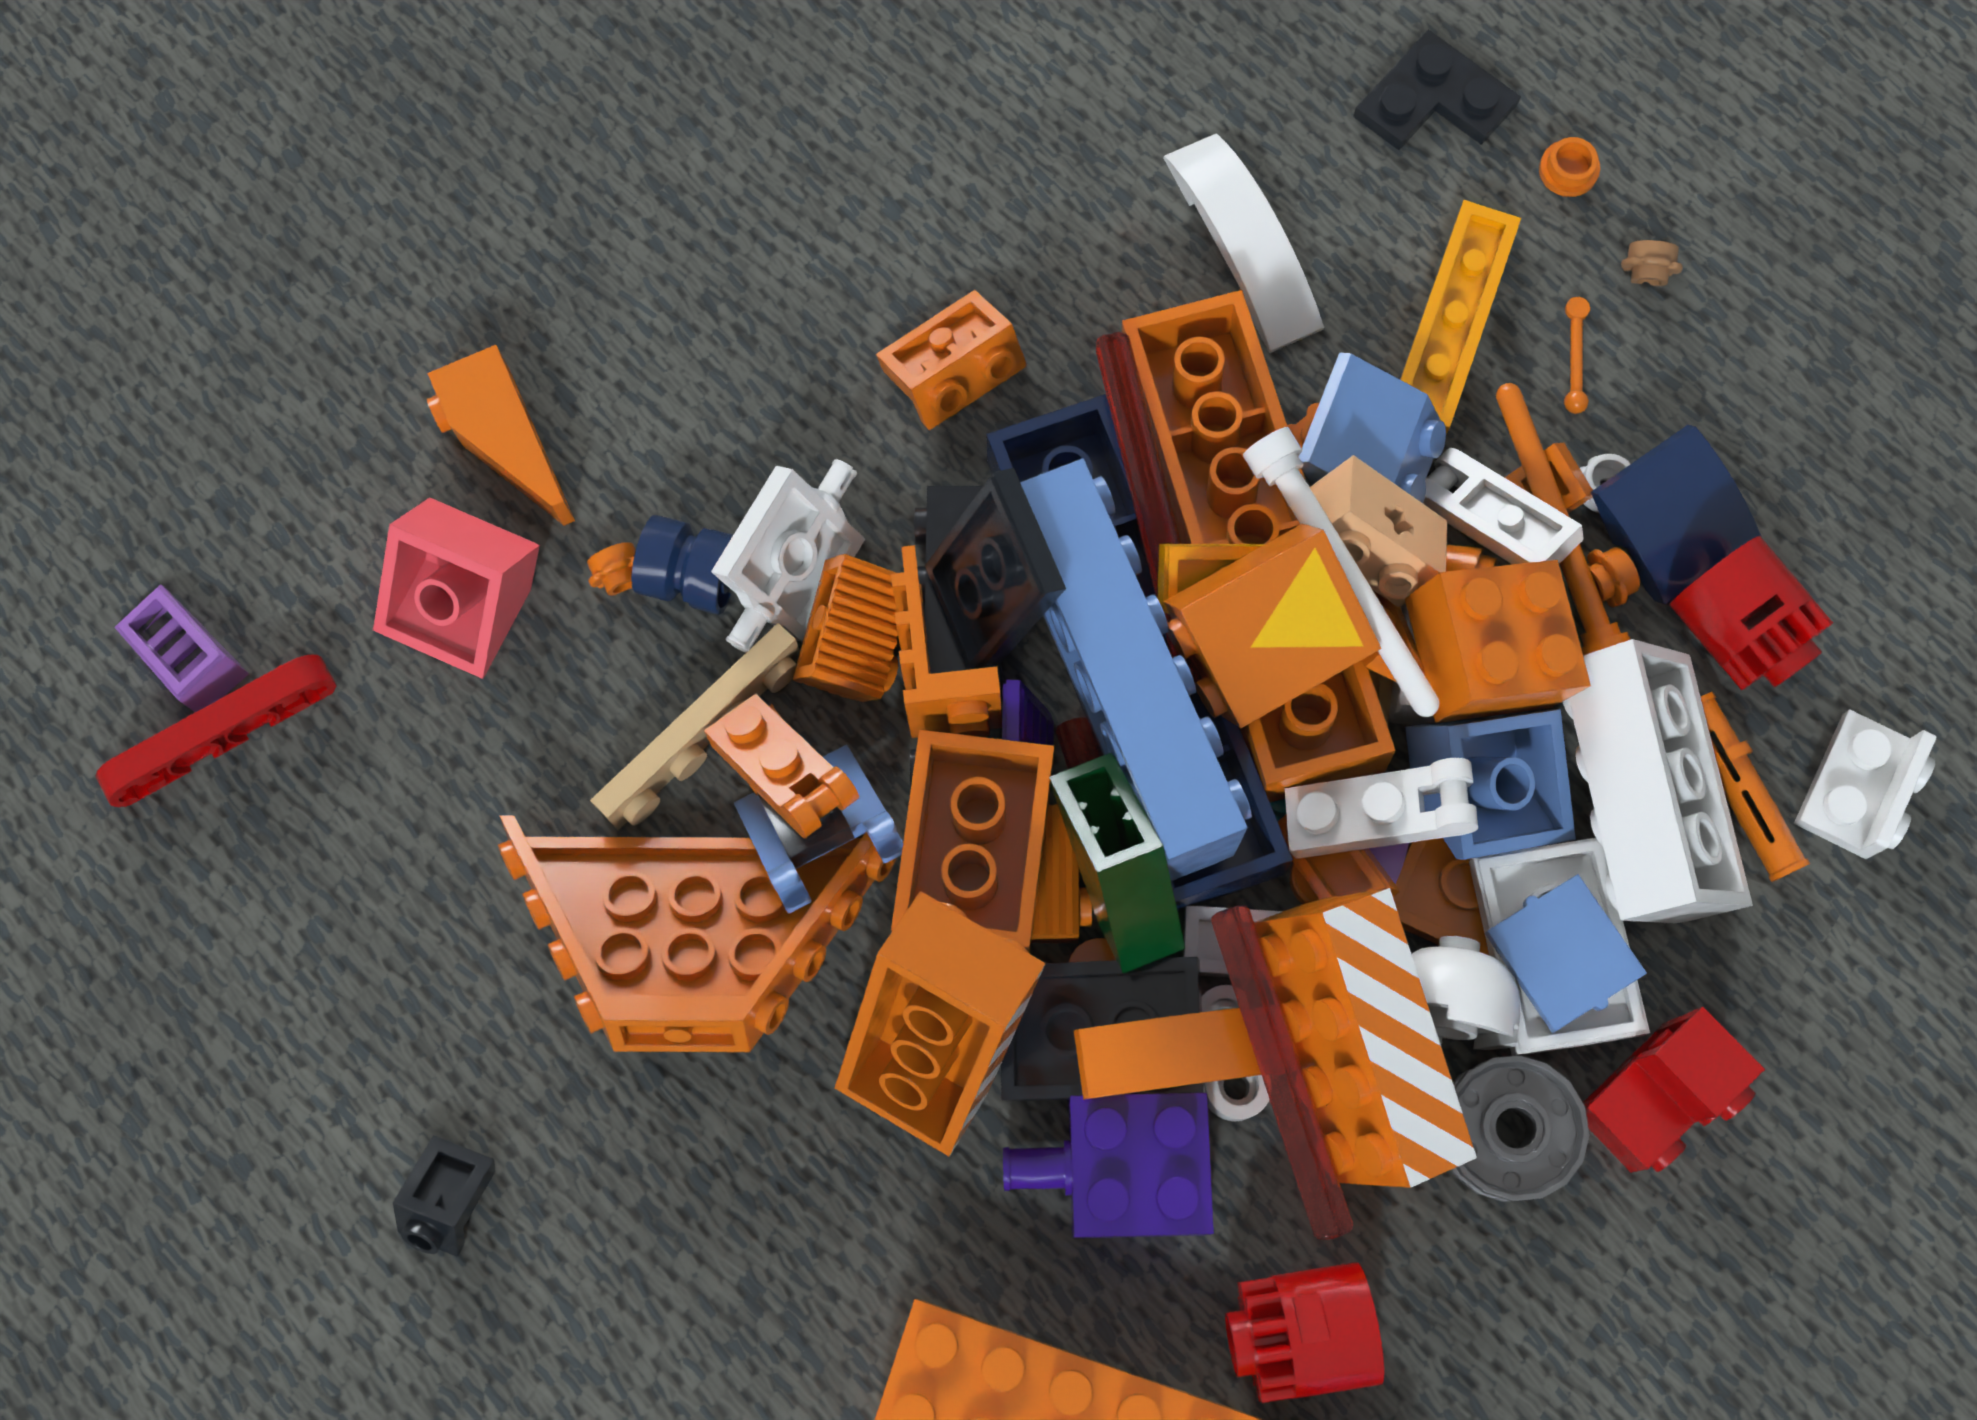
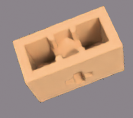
(1384, 528)

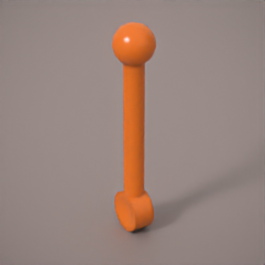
(1576, 400)

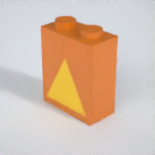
(1270, 626)

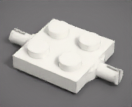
(782, 551)

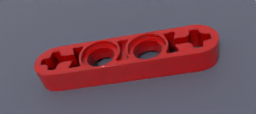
(214, 729)

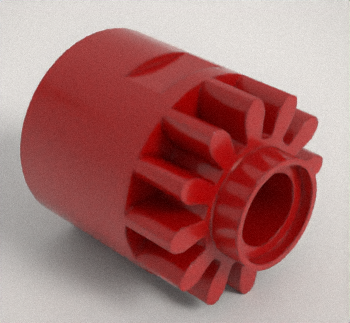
(1753, 616)
(1306, 1333)

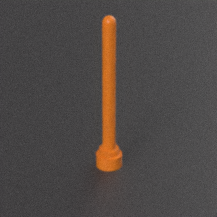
(1539, 475)

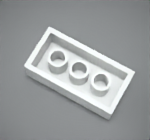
(1655, 787)

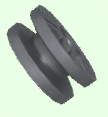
(1553, 1125)

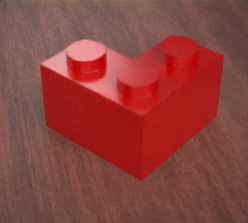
(1676, 1078)

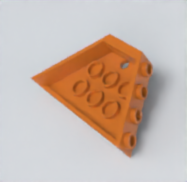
(684, 933)

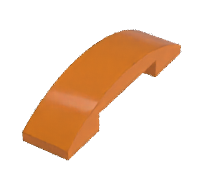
(1164, 1053)

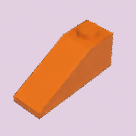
(492, 422)

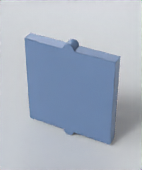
(1565, 953)

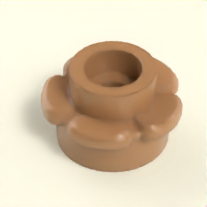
(1652, 262)

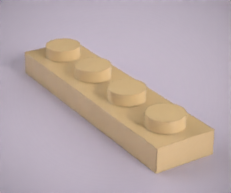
(680, 746)

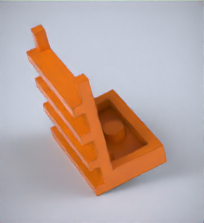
(938, 702)

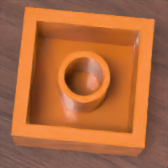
(1497, 640)

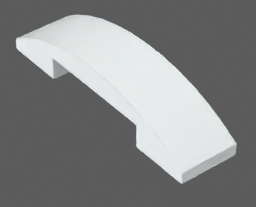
(1248, 240)

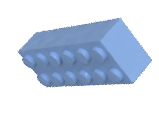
(1128, 677)

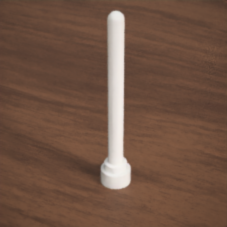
(1279, 463)

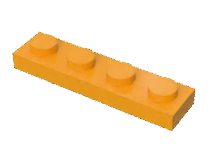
(1459, 305)

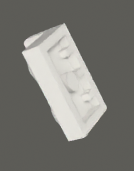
(1866, 785)

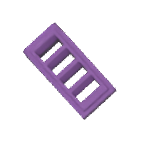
(203, 679)

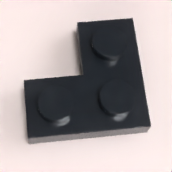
(1439, 80)

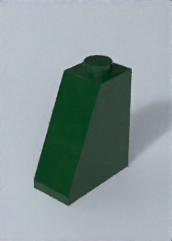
(1119, 862)

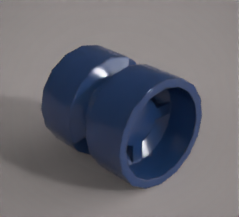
(676, 562)

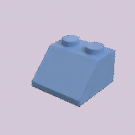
(1376, 421)
(1517, 778)

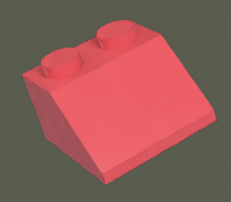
(452, 585)

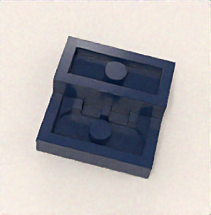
(1675, 513)

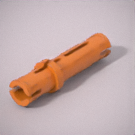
(1783, 854)

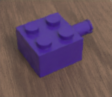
(1128, 1164)

